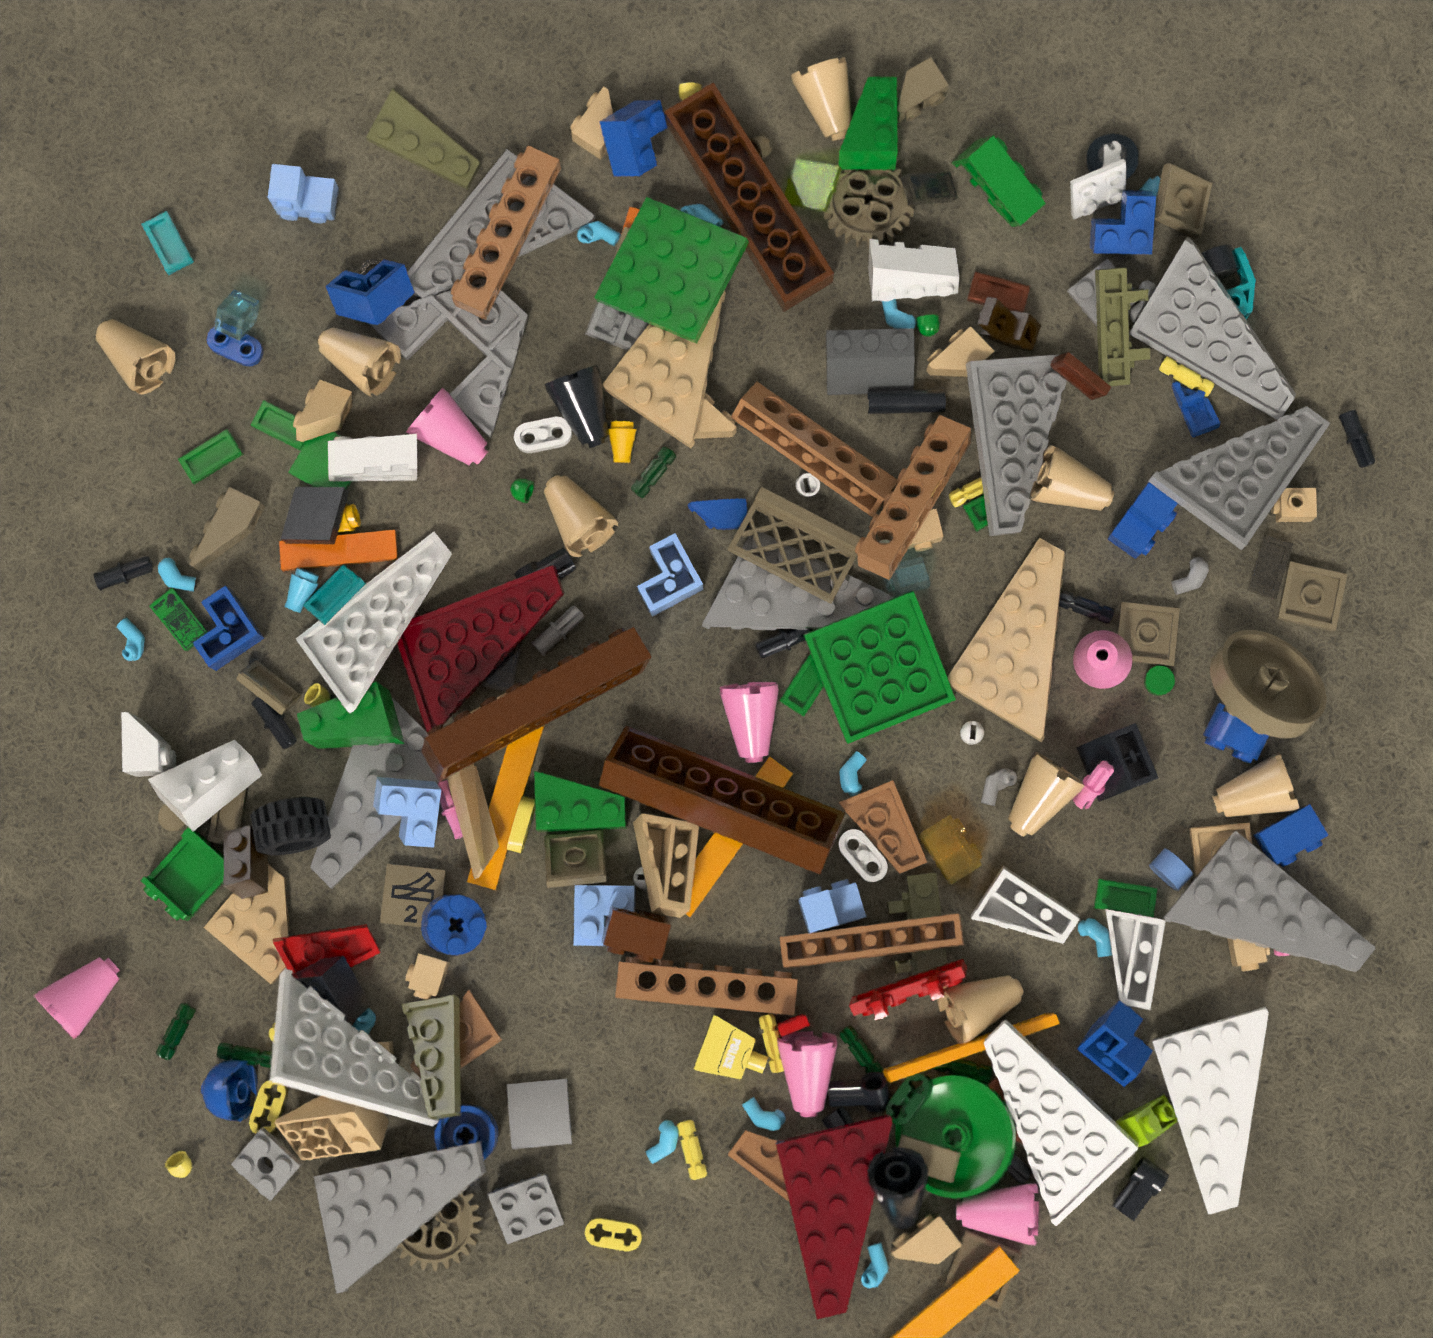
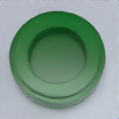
(1159, 680)

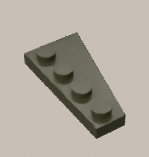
(417, 139)
(436, 1041)

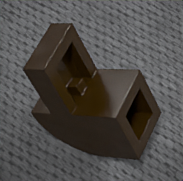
(1008, 327)

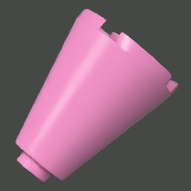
(449, 430)
(1107, 672)
(751, 717)
(79, 995)
(807, 1069)
(1003, 1213)

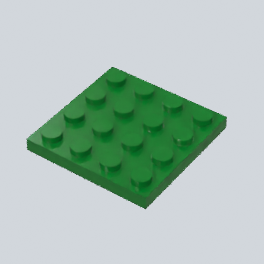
(671, 270)
(879, 667)

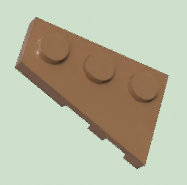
(886, 825)
(476, 1032)
(761, 1158)

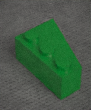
(872, 133)
(1001, 180)
(370, 723)
(575, 807)

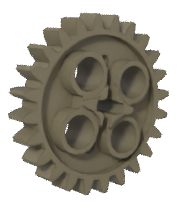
(862, 226)
(459, 1227)

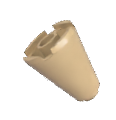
(827, 96)
(135, 355)
(361, 358)
(1070, 483)
(578, 516)
(1258, 790)
(1042, 795)
(978, 1004)

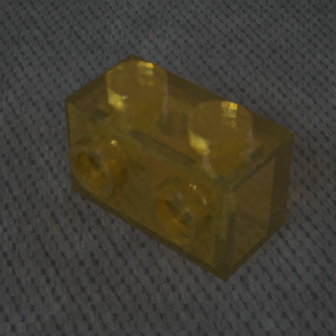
(950, 849)

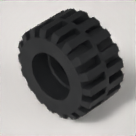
(290, 826)

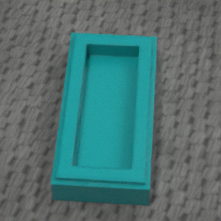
(167, 243)
(334, 594)

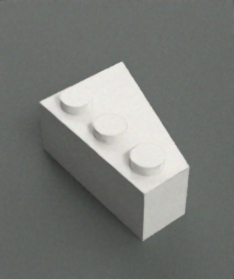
(911, 272)
(373, 458)
(206, 783)
(1025, 908)
(1136, 955)

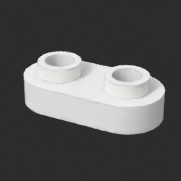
(542, 431)
(863, 855)

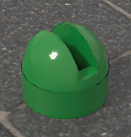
(928, 324)
(522, 490)

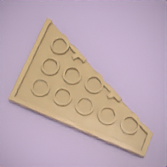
(666, 377)
(1013, 650)

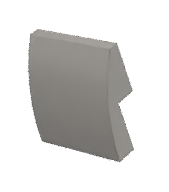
(614, 326)
(539, 1114)

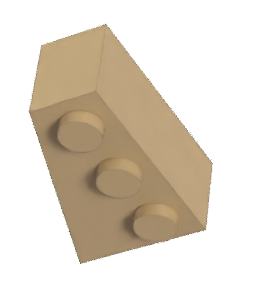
(668, 862)

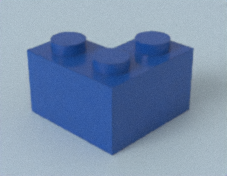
(629, 135)
(1132, 231)
(372, 295)
(1146, 515)
(233, 633)
(1113, 1045)

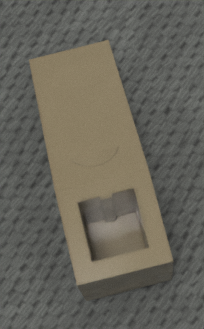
(232, 522)

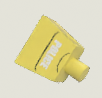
(728, 1051)

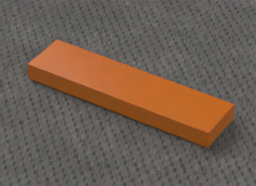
(347, 550)

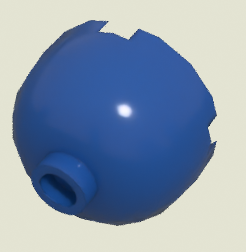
(228, 1090)

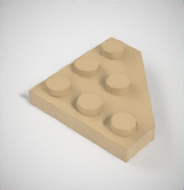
(252, 924)

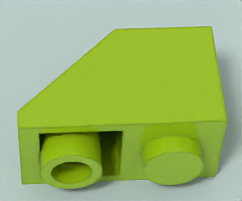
(1149, 1120)

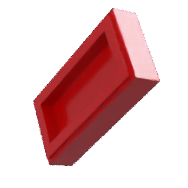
(792, 1024)

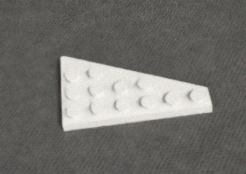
(370, 624)
(1213, 1093)

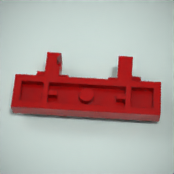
(923, 984)

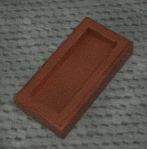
(1009, 293)
(1080, 376)

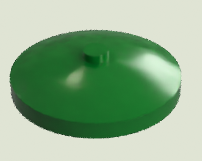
(969, 1120)

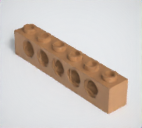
(481, 300)
(814, 449)
(885, 558)
(872, 941)
(630, 988)

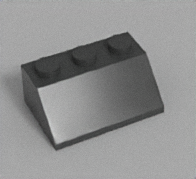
(869, 360)

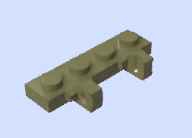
(1112, 308)
(920, 902)

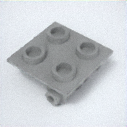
(526, 1208)

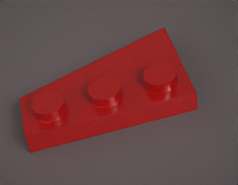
(305, 949)

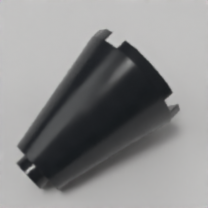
(582, 404)
(899, 1184)

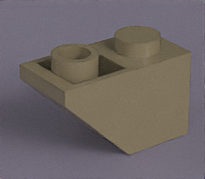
(922, 87)

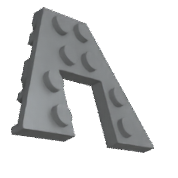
(496, 337)

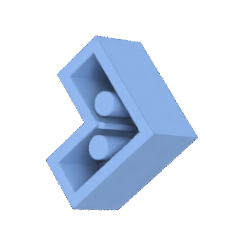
(301, 195)
(677, 577)
(416, 804)
(593, 905)
(831, 907)

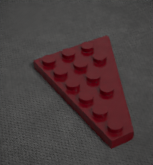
(464, 642)
(832, 1203)

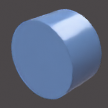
(1171, 869)

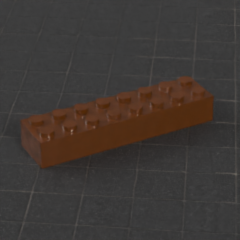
(748, 196)
(535, 703)
(722, 799)

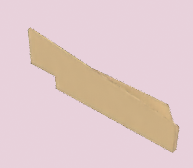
(473, 818)

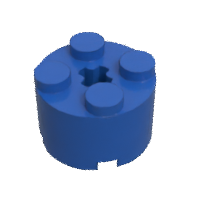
(1234, 734)
(470, 924)
(477, 1120)

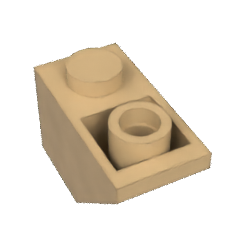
(587, 129)
(964, 348)
(324, 411)
(713, 422)
(928, 1244)

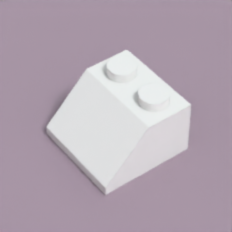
(144, 749)

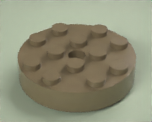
(1259, 661)

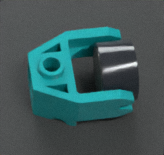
(1227, 262)

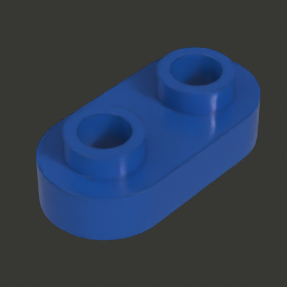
(233, 349)

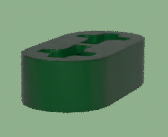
(915, 1102)

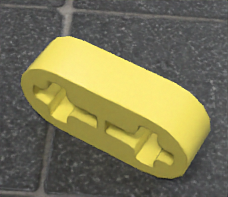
(521, 824)
(261, 1105)
(611, 1241)

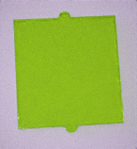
(812, 184)

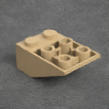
(332, 1128)

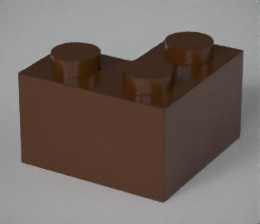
(636, 933)

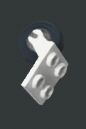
(1110, 162)

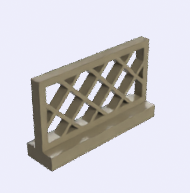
(801, 522)

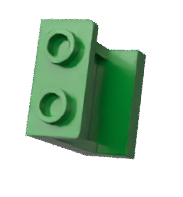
(186, 876)

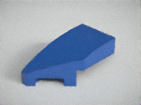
(1196, 410)
(722, 513)

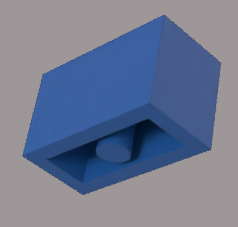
(1291, 835)

